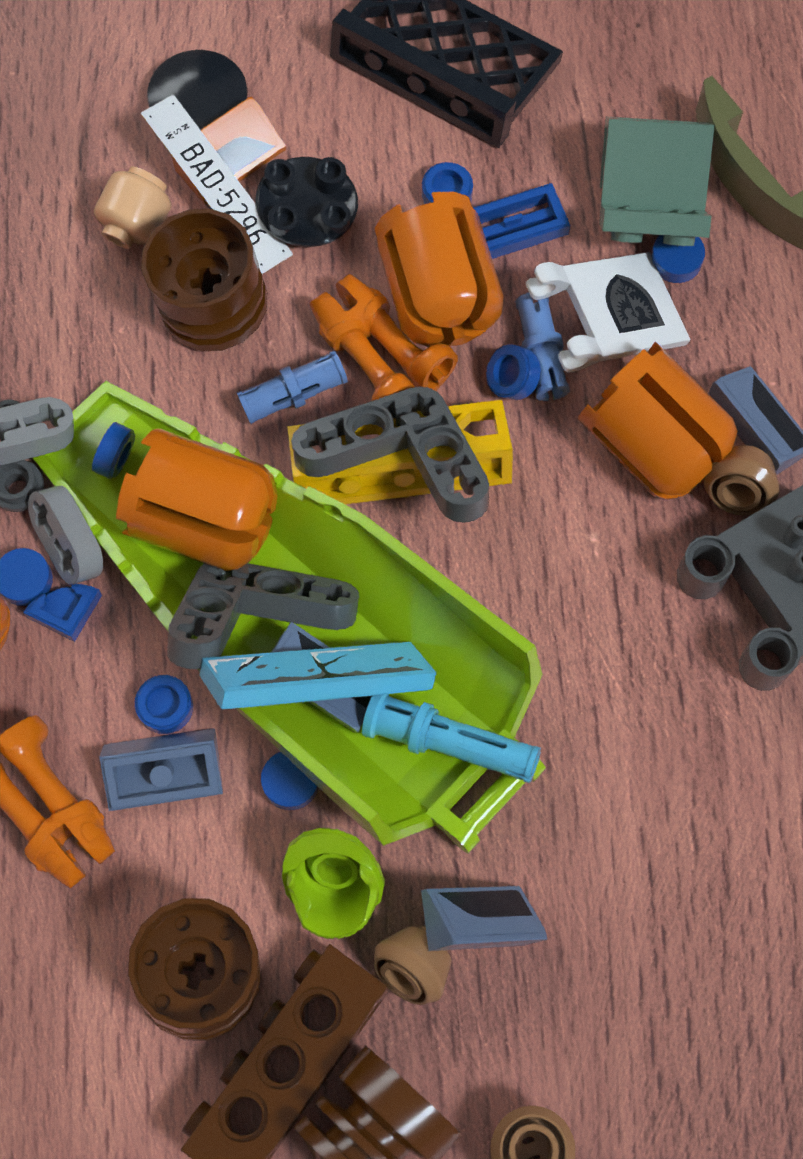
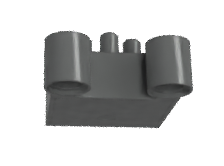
(767, 563)

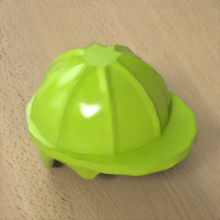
(332, 882)

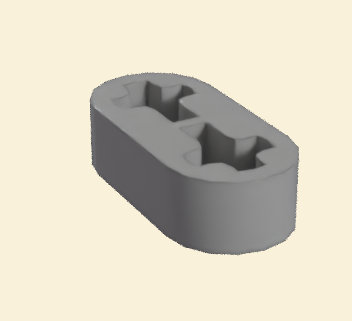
(26, 435)
(65, 534)

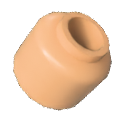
(132, 207)

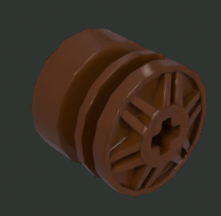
(205, 279)
(174, 942)
(382, 1121)

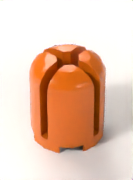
(439, 270)
(661, 424)
(198, 501)

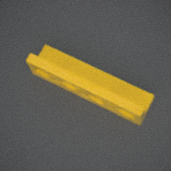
(397, 473)

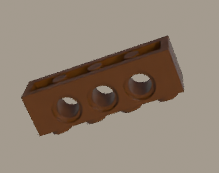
(319, 1052)

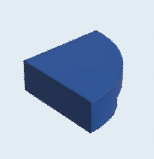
(64, 609)

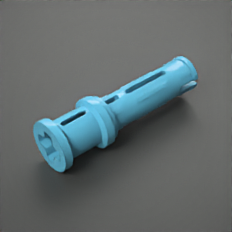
(425, 729)

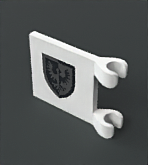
(618, 304)

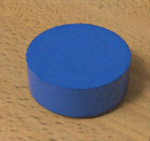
(446, 178)
(677, 262)
(513, 372)
(113, 450)
(24, 576)
(164, 704)
(286, 784)

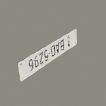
(213, 177)

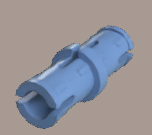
(545, 343)
(292, 387)

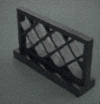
(428, 78)

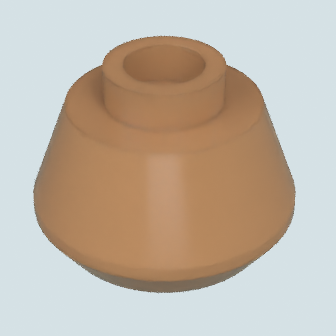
(743, 481)
(410, 967)
(549, 1132)

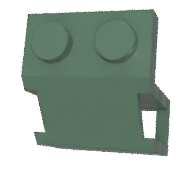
(655, 179)

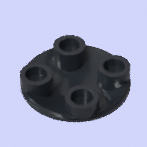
(202, 83)
(306, 200)

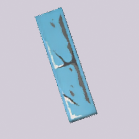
(316, 674)

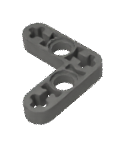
(414, 434)
(220, 597)

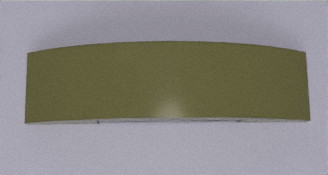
(743, 172)

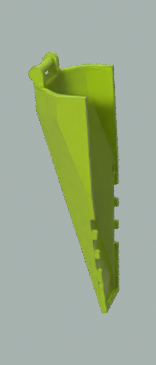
(480, 661)

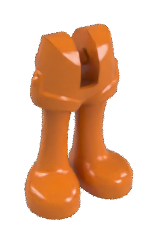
(369, 317)
(69, 817)

